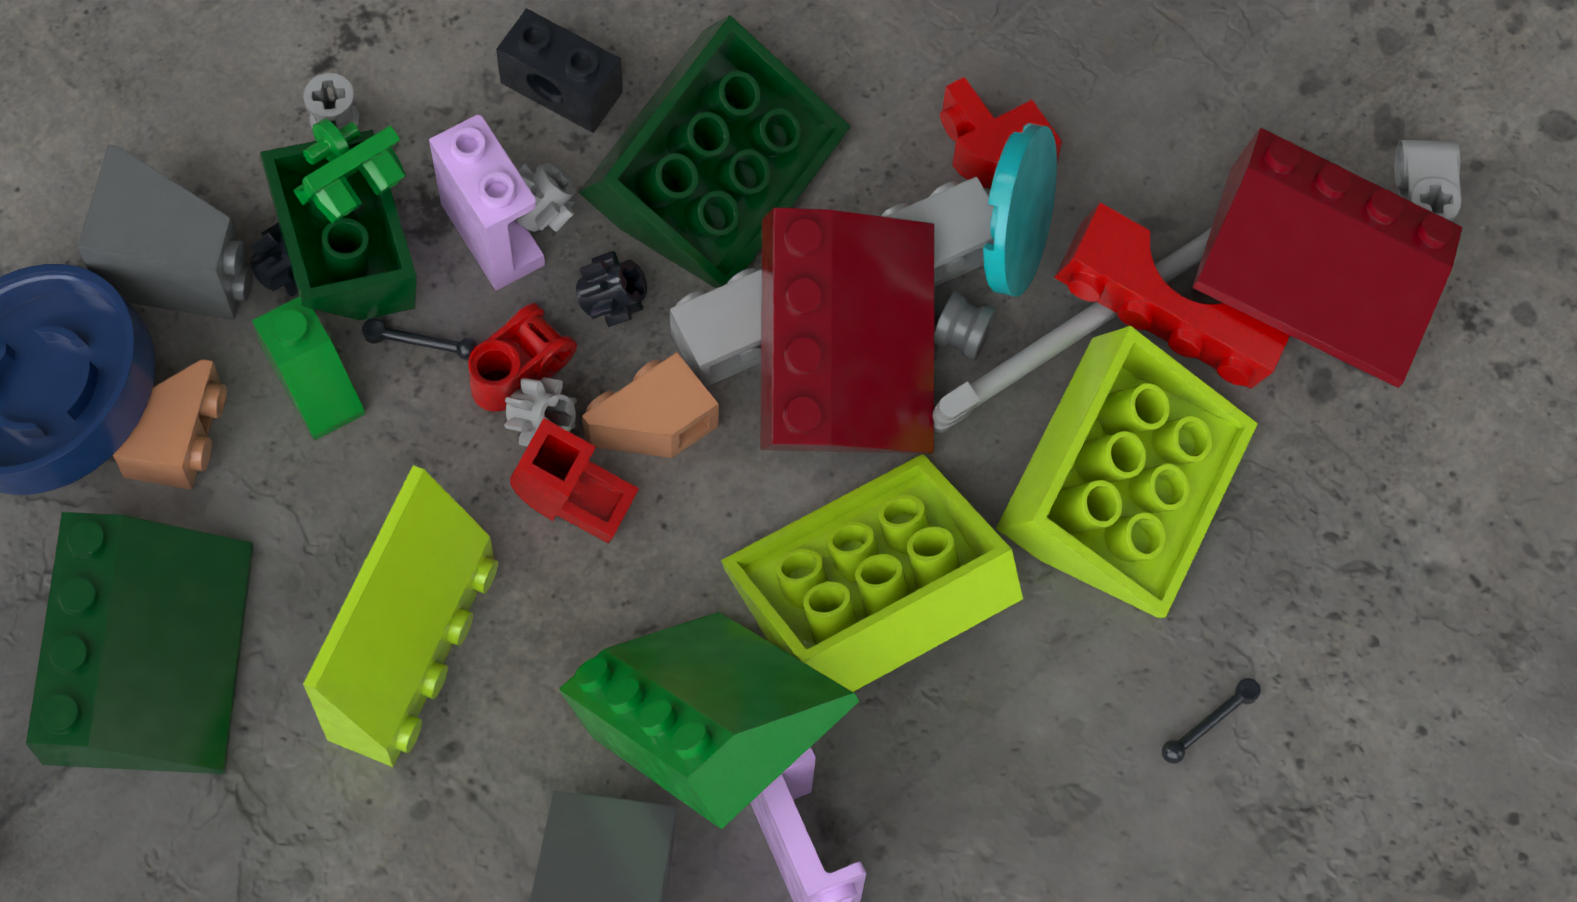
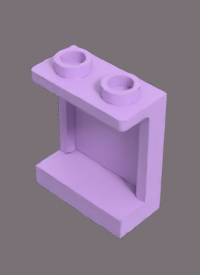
(483, 200)
(792, 845)

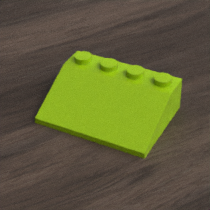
(1128, 472)
(877, 575)
(401, 622)

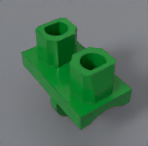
(329, 184)

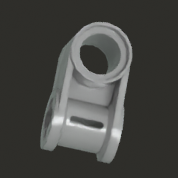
(1429, 175)

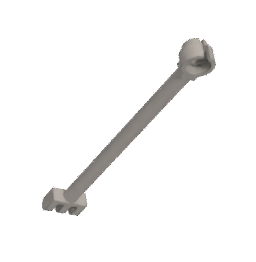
(962, 400)

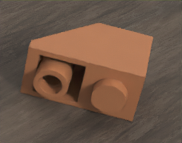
(655, 413)
(174, 429)

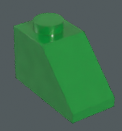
(308, 367)

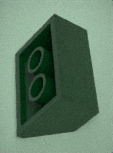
(344, 267)

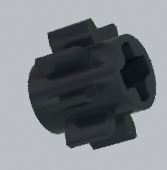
(271, 261)
(611, 288)

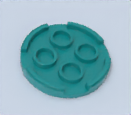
(1022, 209)

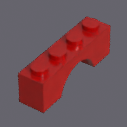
(1115, 268)

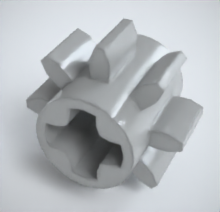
(553, 197)
(538, 401)

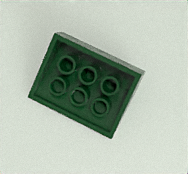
(715, 155)
(139, 646)

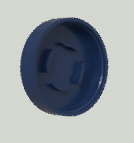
(70, 375)

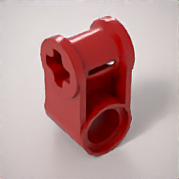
(521, 349)

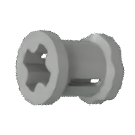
(320, 105)

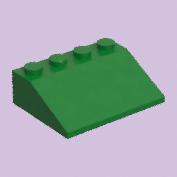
(706, 710)

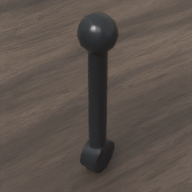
(375, 332)
(1245, 692)

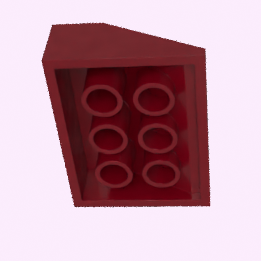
(1327, 257)
(846, 333)

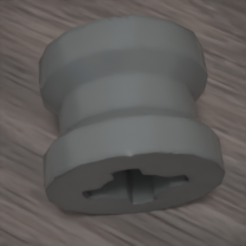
(964, 325)

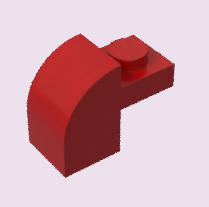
(978, 134)
(562, 482)

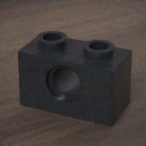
(559, 70)

